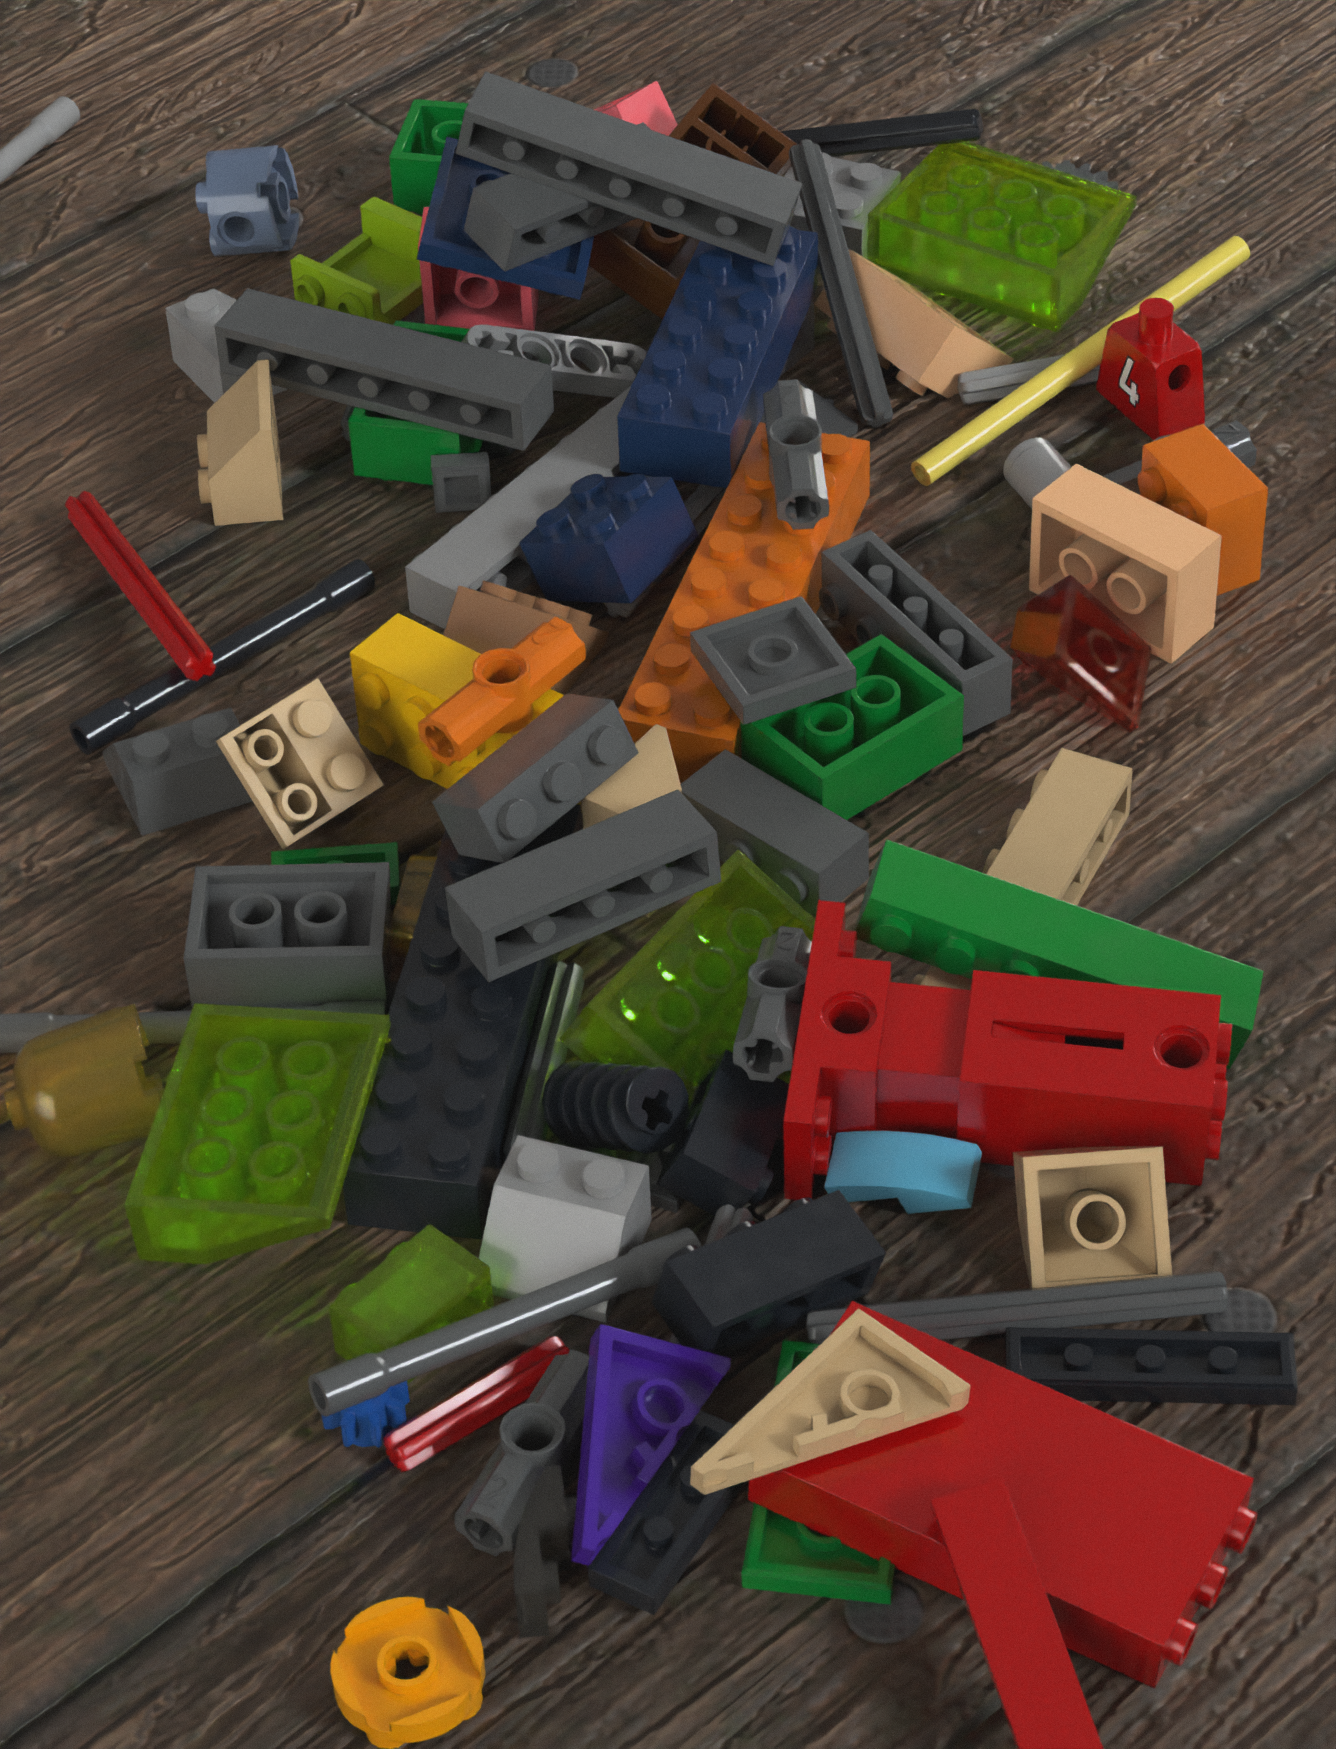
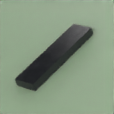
(1157, 1364)

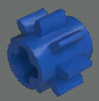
(372, 1419)

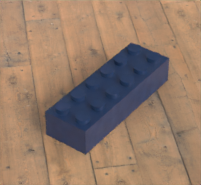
(714, 361)

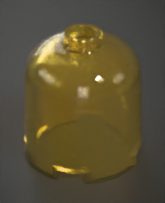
(86, 1085)

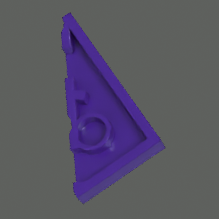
(634, 1413)

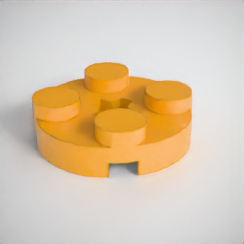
(416, 1708)

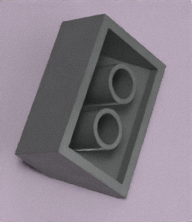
(289, 934)

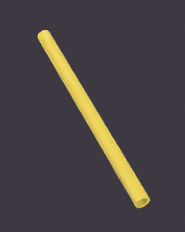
(1068, 368)

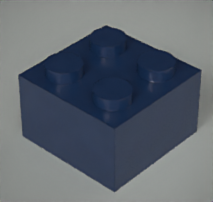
(608, 538)

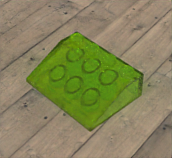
(998, 232)
(689, 979)
(253, 1130)

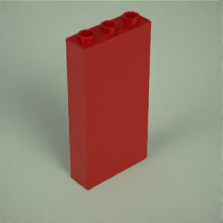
(1112, 1514)

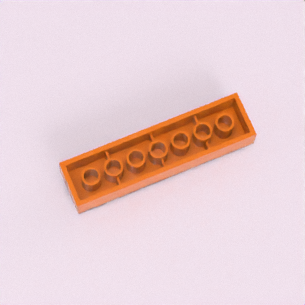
(739, 568)

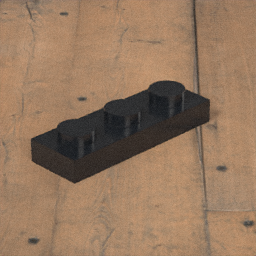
(663, 1524)

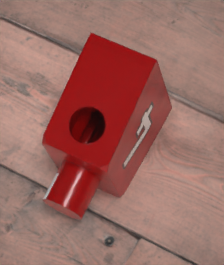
(1153, 371)

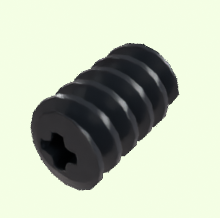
(615, 1106)

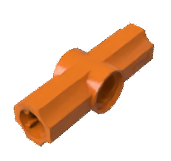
(502, 691)

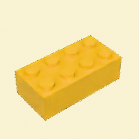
(401, 679)

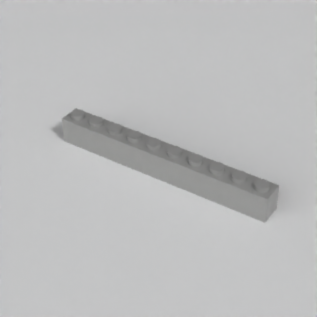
(488, 540)

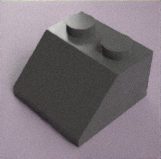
(176, 772)

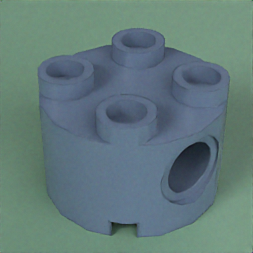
(249, 200)

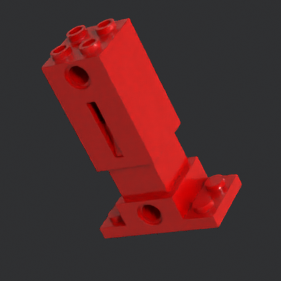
(999, 1063)

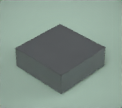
(460, 481)

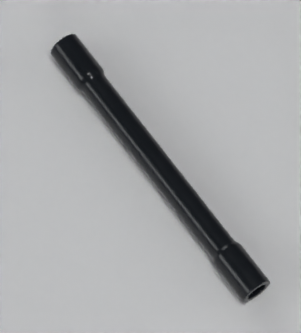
(123, 713)

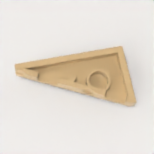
(841, 1395)

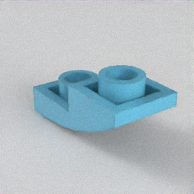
(916, 1168)

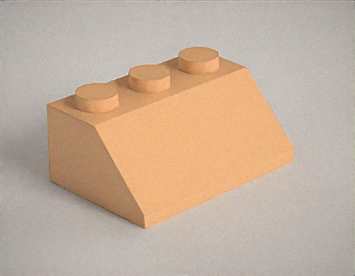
(916, 332)

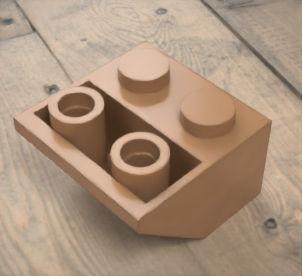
(505, 616)

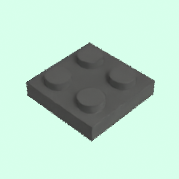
(773, 660)

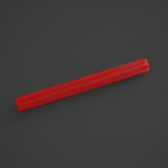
(140, 586)

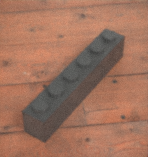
(628, 168)
(387, 368)

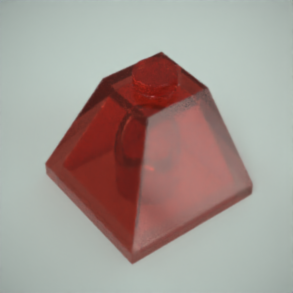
(1084, 651)

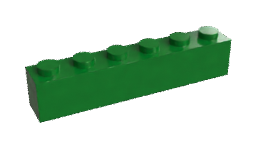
(987, 924)

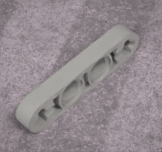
(611, 362)

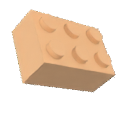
(1131, 555)

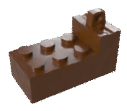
(652, 259)

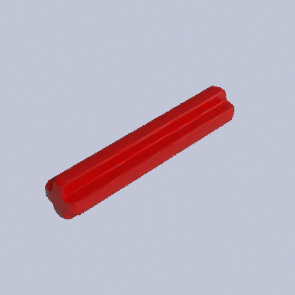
(471, 1406)

